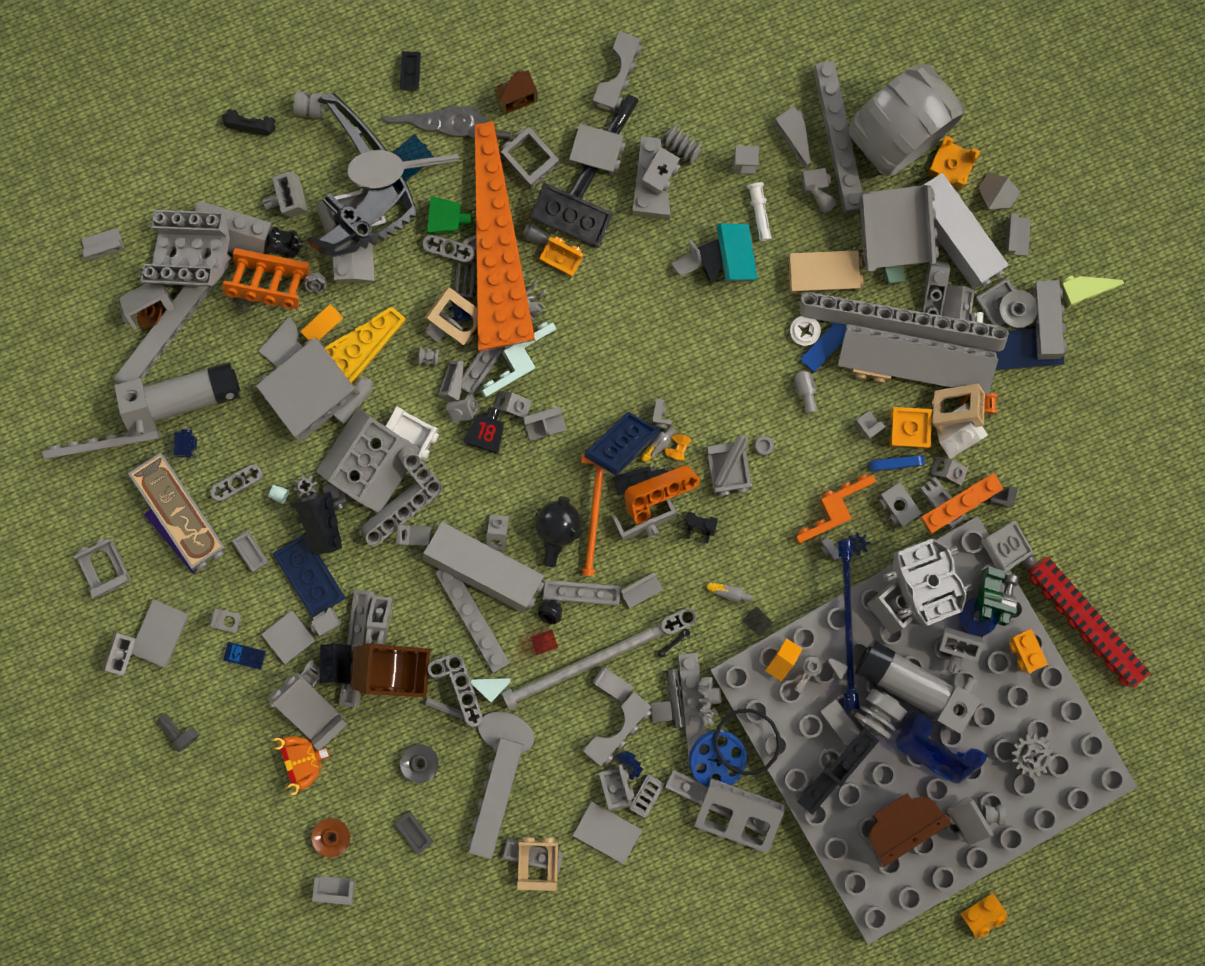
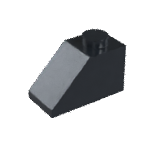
(711, 260)

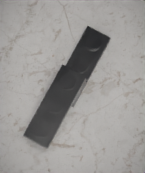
(838, 771)

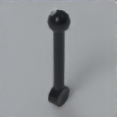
(685, 633)

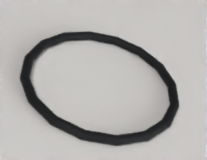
(727, 764)

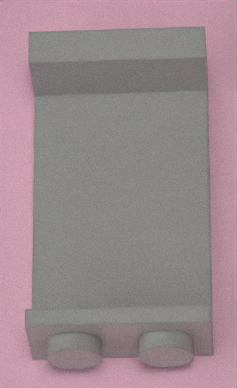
(308, 710)

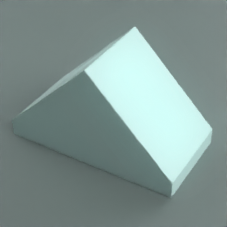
(491, 687)

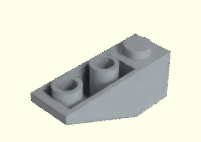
(935, 287)

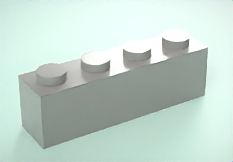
(1049, 320)

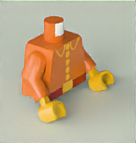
(301, 761)

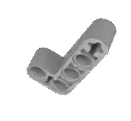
(460, 692)

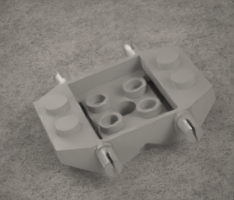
(916, 586)

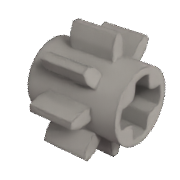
(301, 483)

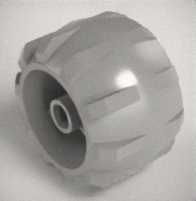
(905, 119)

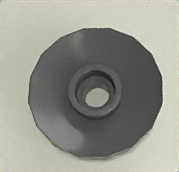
(409, 763)

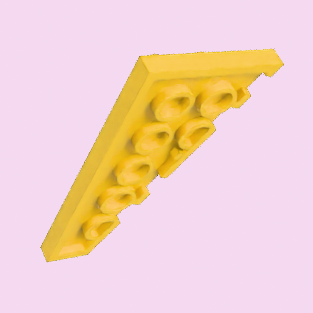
(361, 346)

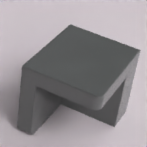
(1005, 497)

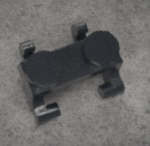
(284, 242)
(700, 525)

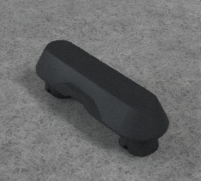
(235, 121)

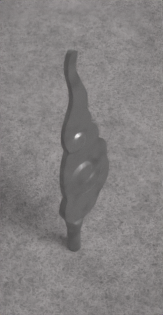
(450, 121)

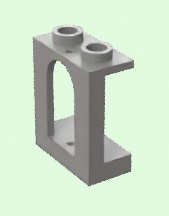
(84, 558)

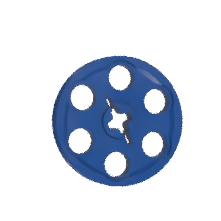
(711, 766)

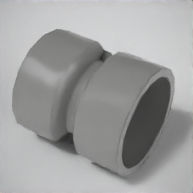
(307, 104)

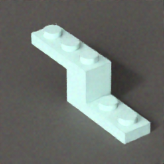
(518, 361)

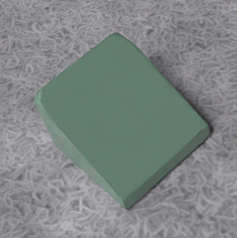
(894, 274)

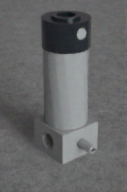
(146, 404)
(918, 687)

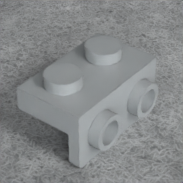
(616, 788)

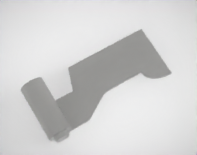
(284, 343)

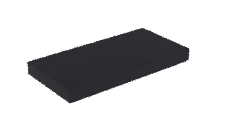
(571, 215)

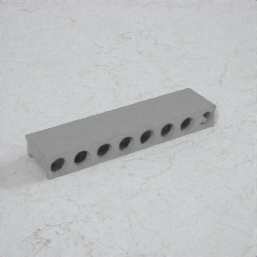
(916, 360)

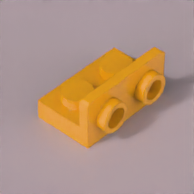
(1027, 651)

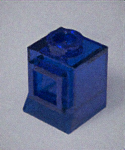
(185, 444)

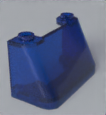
(915, 743)

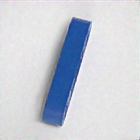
(896, 463)

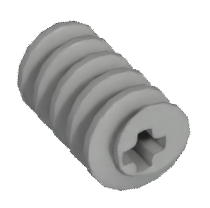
(682, 143)

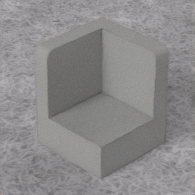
(869, 425)

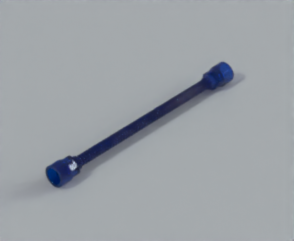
(851, 698)

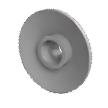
(1027, 306)

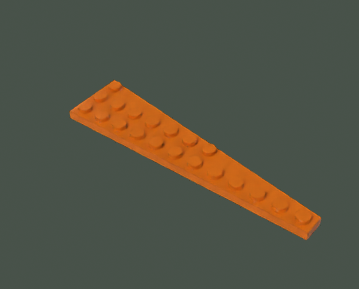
(501, 289)

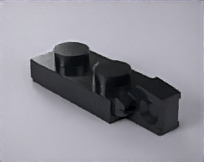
(628, 479)

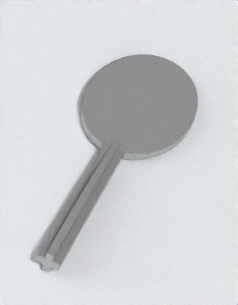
(384, 168)
(494, 725)

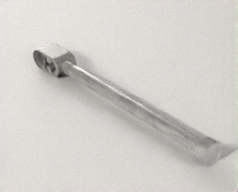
(511, 698)

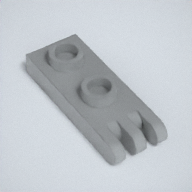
(938, 495)

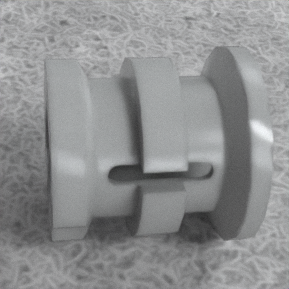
(428, 357)

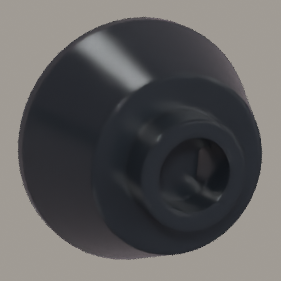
(550, 612)

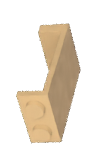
(825, 271)

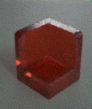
(544, 642)

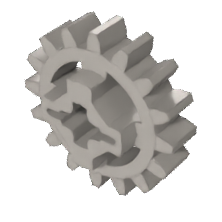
(1035, 762)

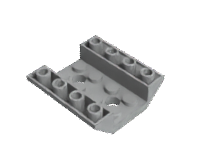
(192, 236)
(378, 468)

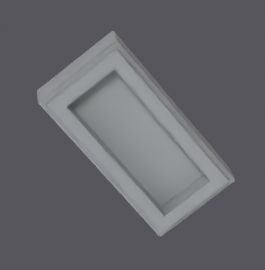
(250, 551)

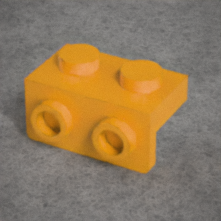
(562, 256)
(984, 916)

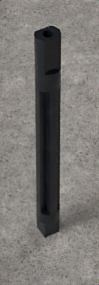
(615, 127)

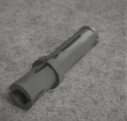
(675, 698)

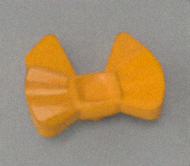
(678, 453)

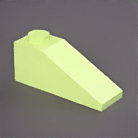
(1083, 288)

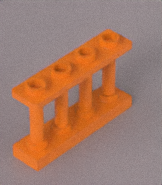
(266, 263)

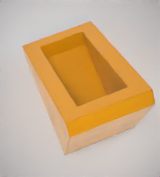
(783, 660)

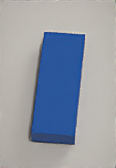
(824, 347)

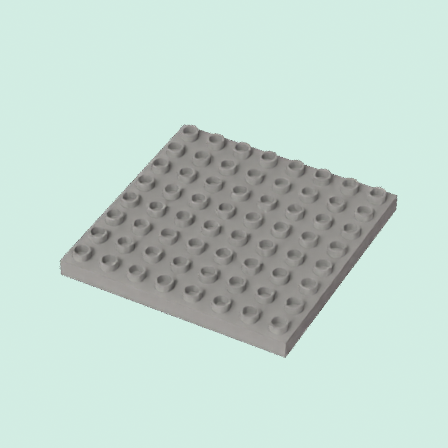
(1012, 704)

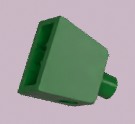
(446, 217)

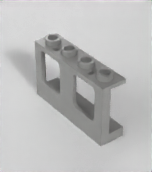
(744, 805)

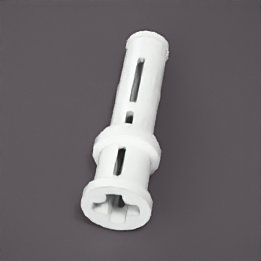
(758, 202)

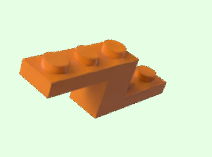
(961, 503)
(835, 508)

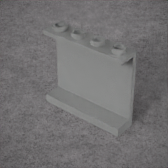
(898, 226)
(307, 389)

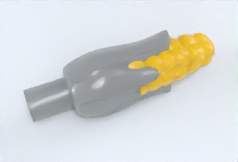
(658, 444)
(729, 592)

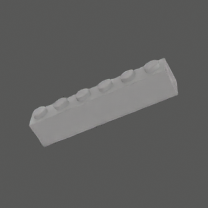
(496, 798)

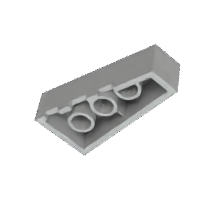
(646, 201)

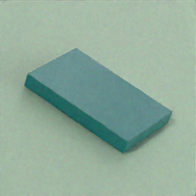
(737, 252)

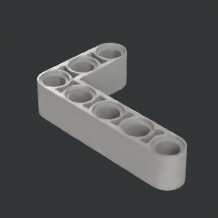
(404, 500)

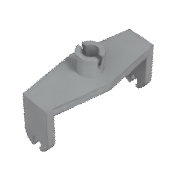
(648, 526)

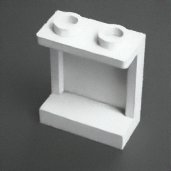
(413, 430)

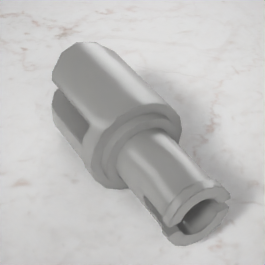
(806, 388)

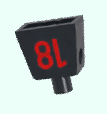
(486, 432)

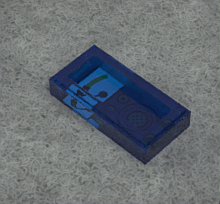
(244, 655)

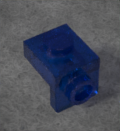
(629, 759)

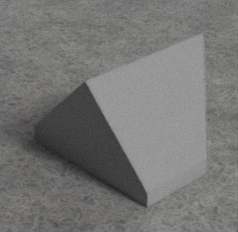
(998, 191)

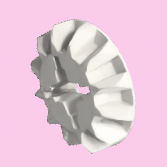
(803, 322)

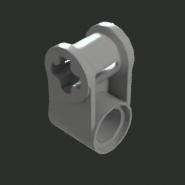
(311, 677)

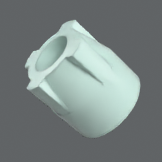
(278, 494)

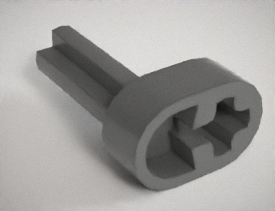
(180, 740)

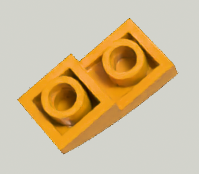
(322, 323)

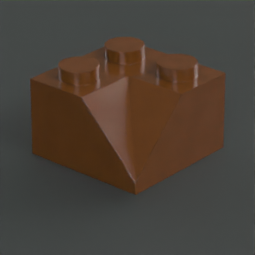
(517, 93)

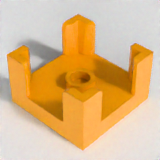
(953, 162)
(910, 428)

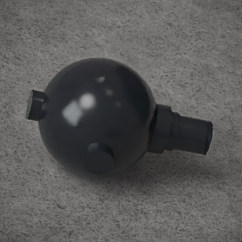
(557, 525)

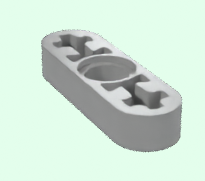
(461, 257)
(247, 471)

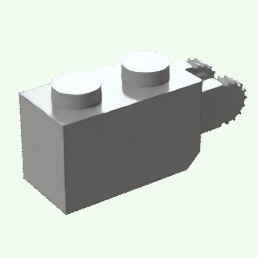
(378, 620)

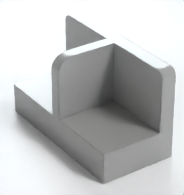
(544, 423)

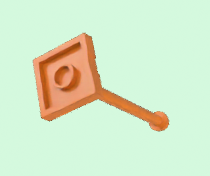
(588, 571)

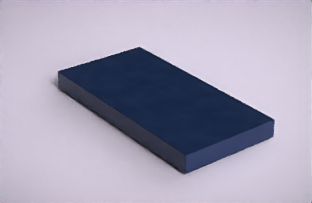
(1021, 352)
(621, 443)
(309, 576)

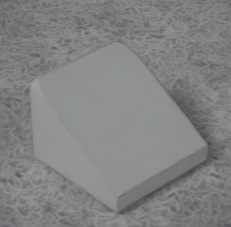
(838, 668)
(661, 711)

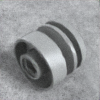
(882, 711)

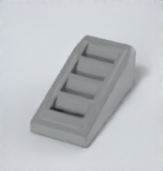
(451, 385)
(638, 810)

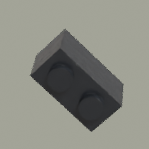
(335, 664)

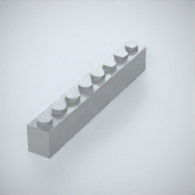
(838, 136)

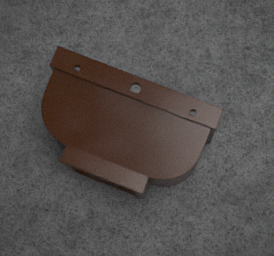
(390, 670)
(904, 827)

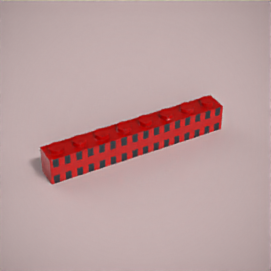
(1088, 622)

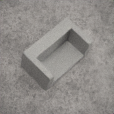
(745, 159)
(334, 890)

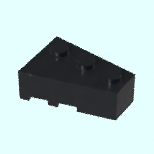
(319, 521)

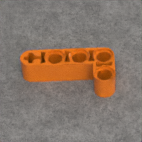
(658, 489)

